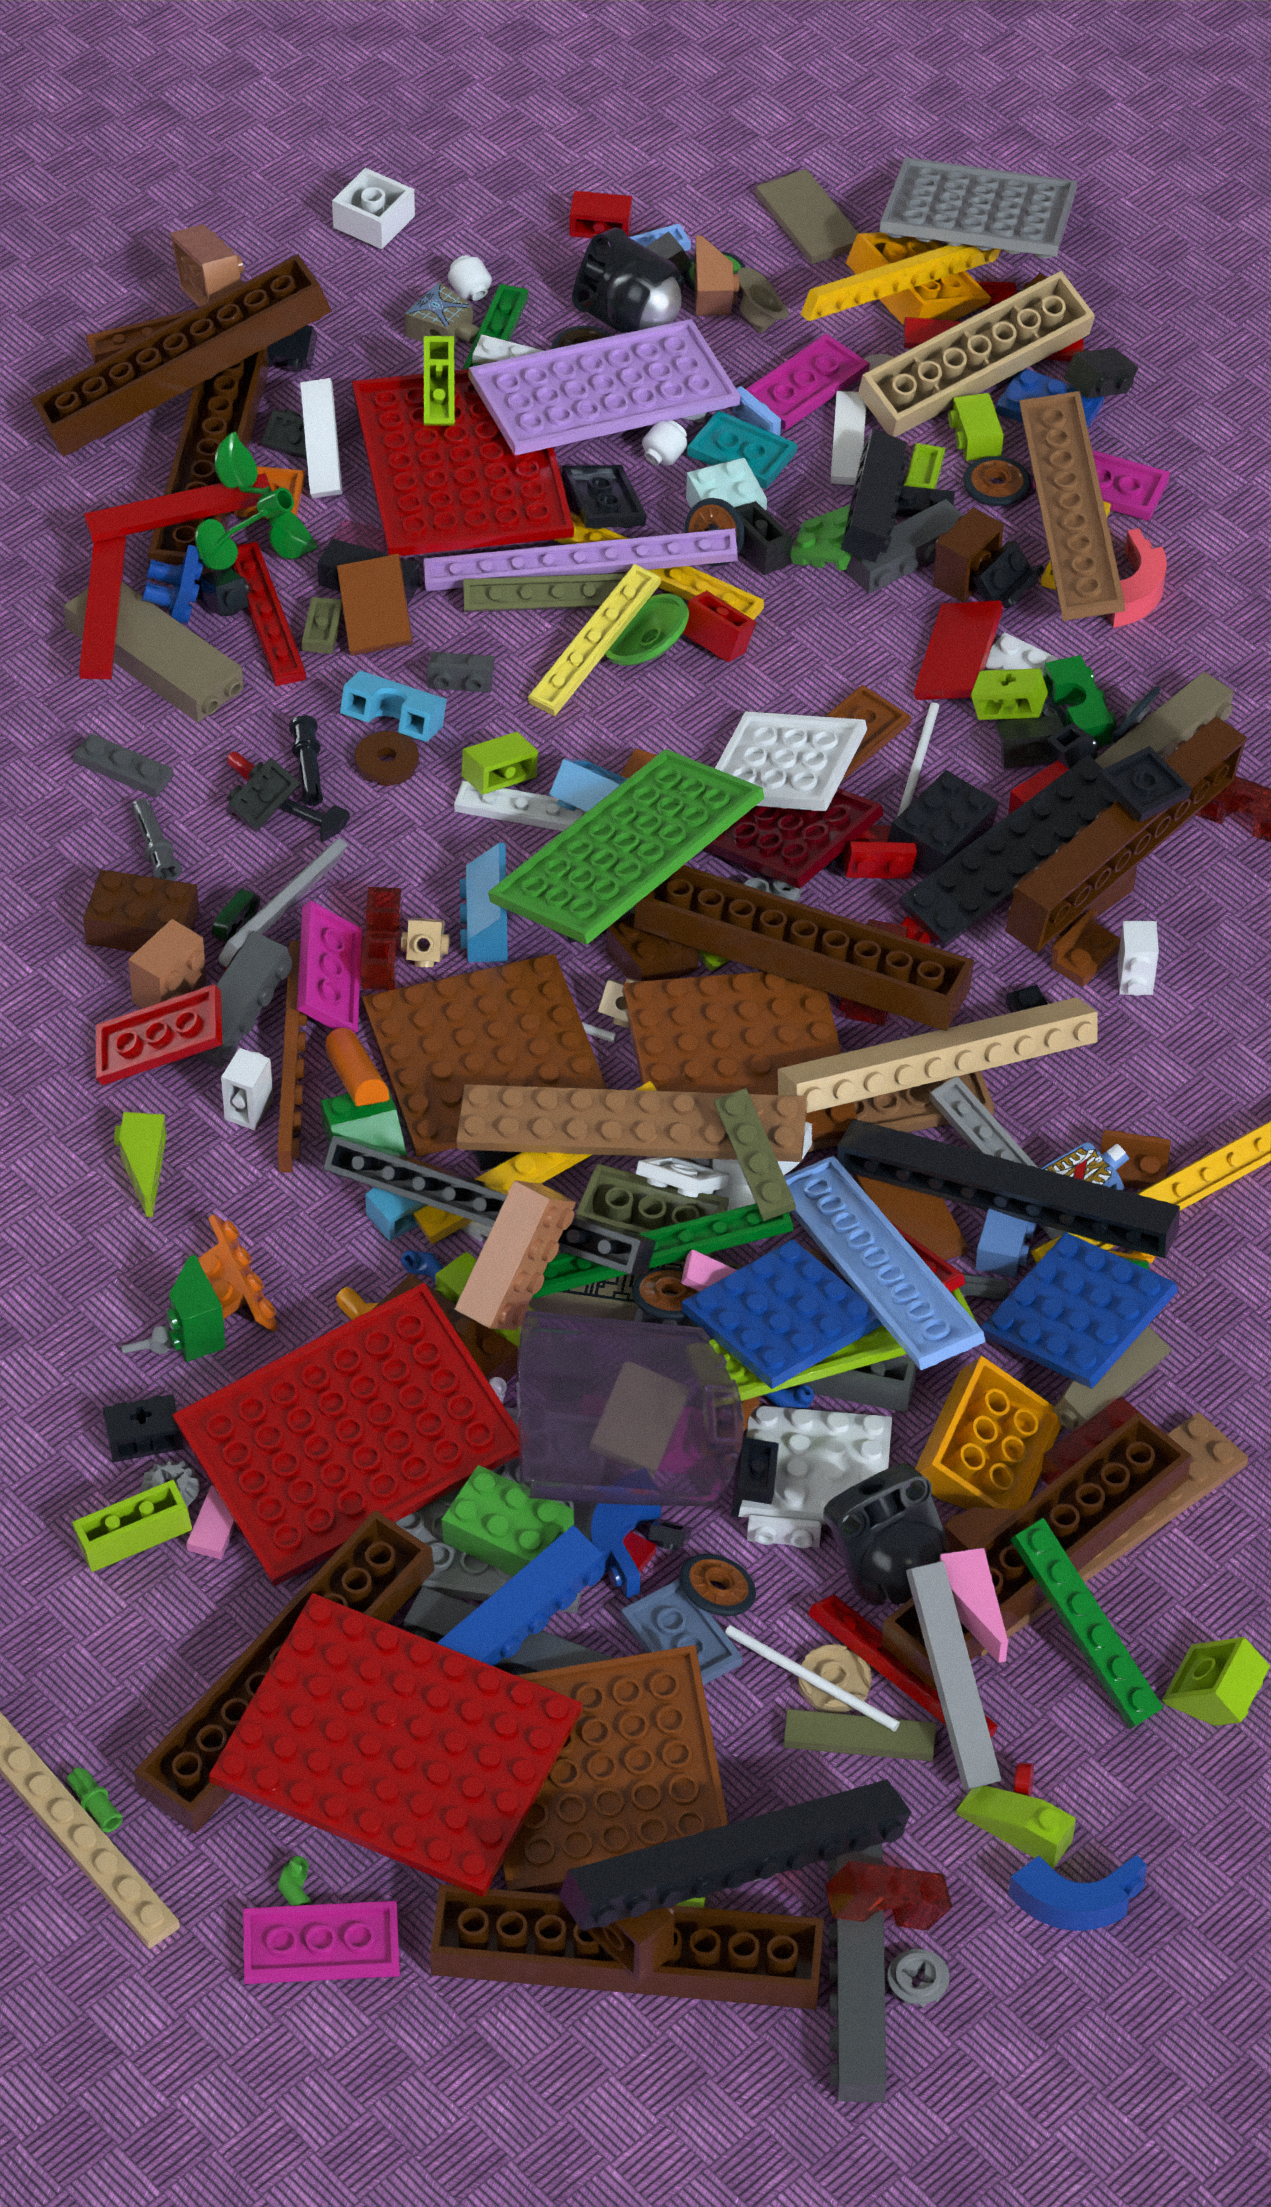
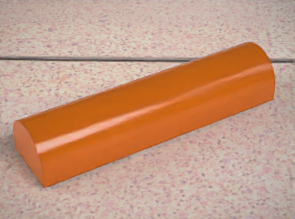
(355, 1068)

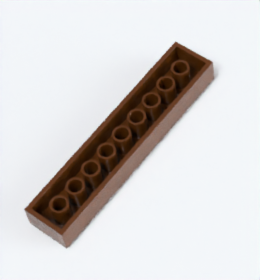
(181, 355)
(215, 410)
(1118, 842)
(808, 946)
(1086, 1513)
(369, 1574)
(713, 1958)

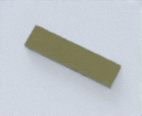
(858, 1735)

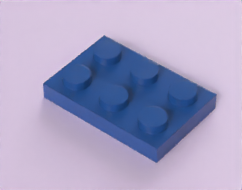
(1031, 385)

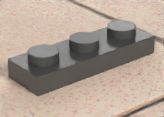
(123, 765)

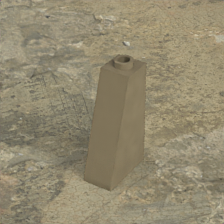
(1082, 1403)

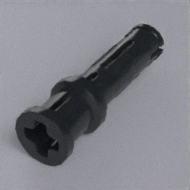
(306, 749)

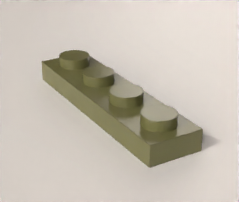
(754, 1154)

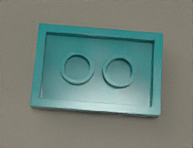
(731, 439)

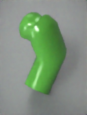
(293, 1880)

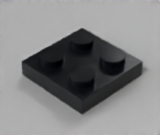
(1144, 784)

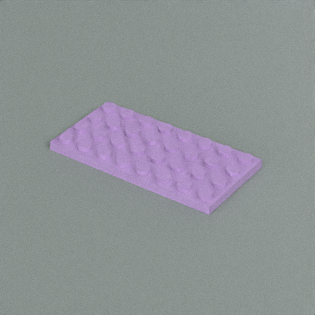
(603, 386)

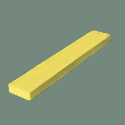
(594, 640)

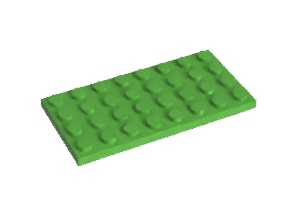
(626, 846)

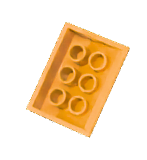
(940, 299)
(988, 1440)

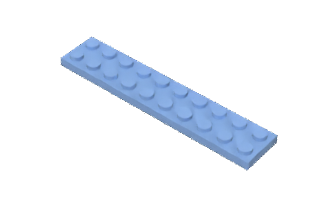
(881, 1264)

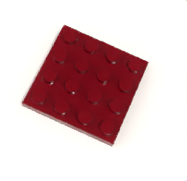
(796, 842)

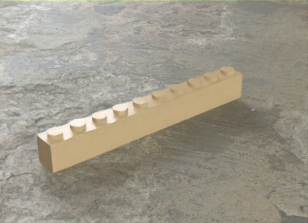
(941, 1054)

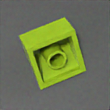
(1217, 1681)

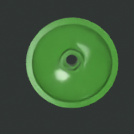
(651, 631)

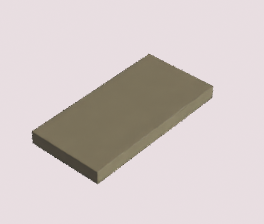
(808, 216)

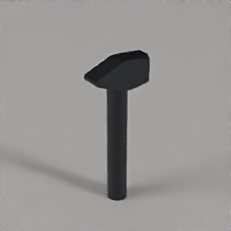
(330, 823)

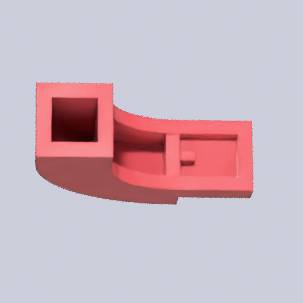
(1146, 586)

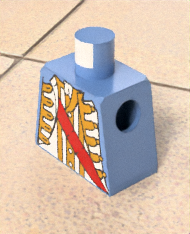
(1089, 1165)

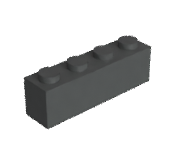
(909, 548)
(245, 990)

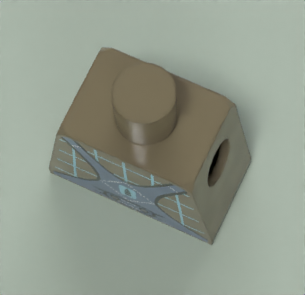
(441, 314)

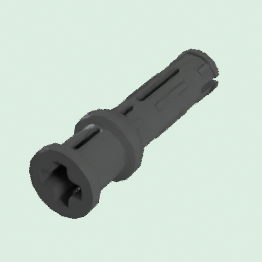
(158, 849)

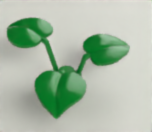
(287, 536)

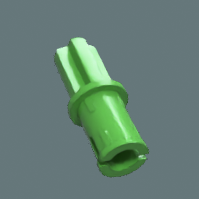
(94, 1799)

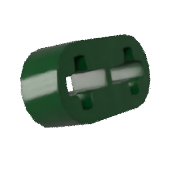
(235, 914)

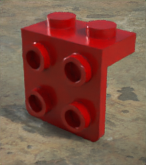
(876, 858)

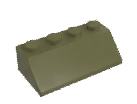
(639, 1207)

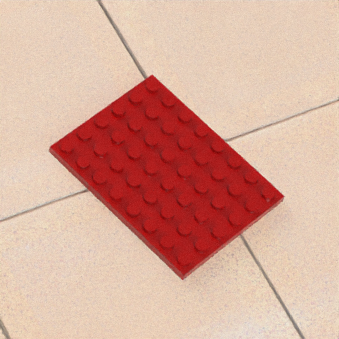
(453, 482)
(348, 1427)
(397, 1744)

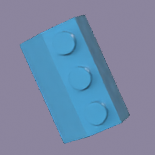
(583, 784)
(485, 921)

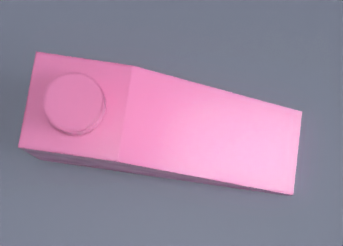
(977, 1599)

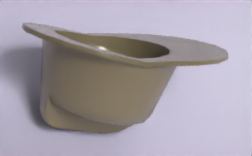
(760, 301)

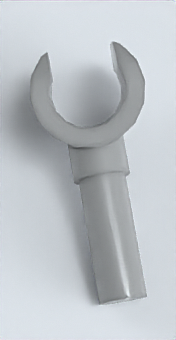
(158, 1343)

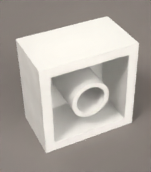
(373, 208)

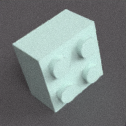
(727, 481)

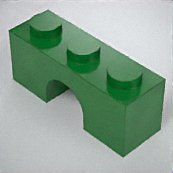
(1073, 684)

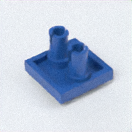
(182, 579)

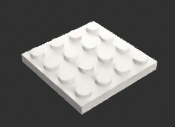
(793, 756)
(817, 1457)

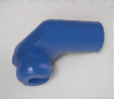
(421, 1263)
(792, 1398)

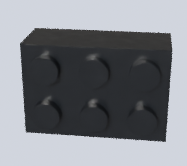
(944, 821)

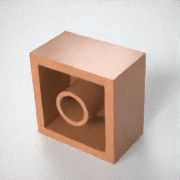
(167, 965)

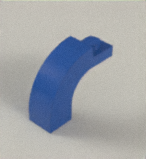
(608, 1530)
(1074, 1904)

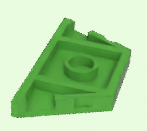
(821, 541)

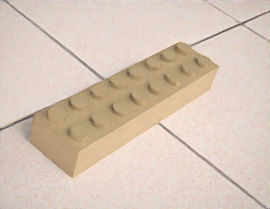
(976, 354)

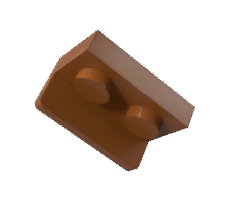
(1084, 949)
(1146, 1156)

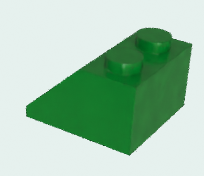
(369, 1123)
(195, 1314)

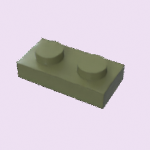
(322, 625)

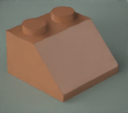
(714, 280)

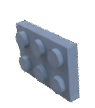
(673, 1621)

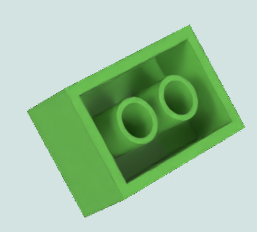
(500, 1523)

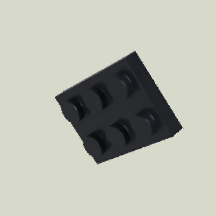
(603, 496)

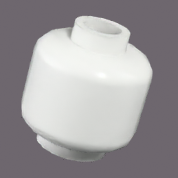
(469, 278)
(664, 443)

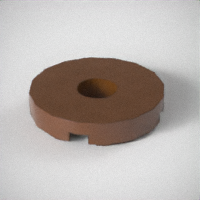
(387, 744)

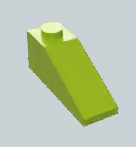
(439, 381)
(142, 1151)
(1020, 1821)

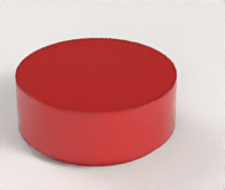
(1024, 1778)

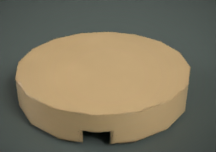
(839, 1667)

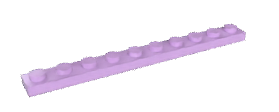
(584, 558)

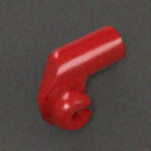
(240, 764)

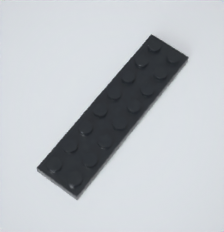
(990, 867)

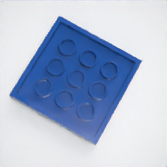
(1079, 1309)
(781, 1313)

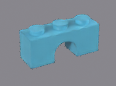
(373, 696)

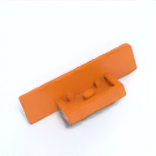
(232, 1276)

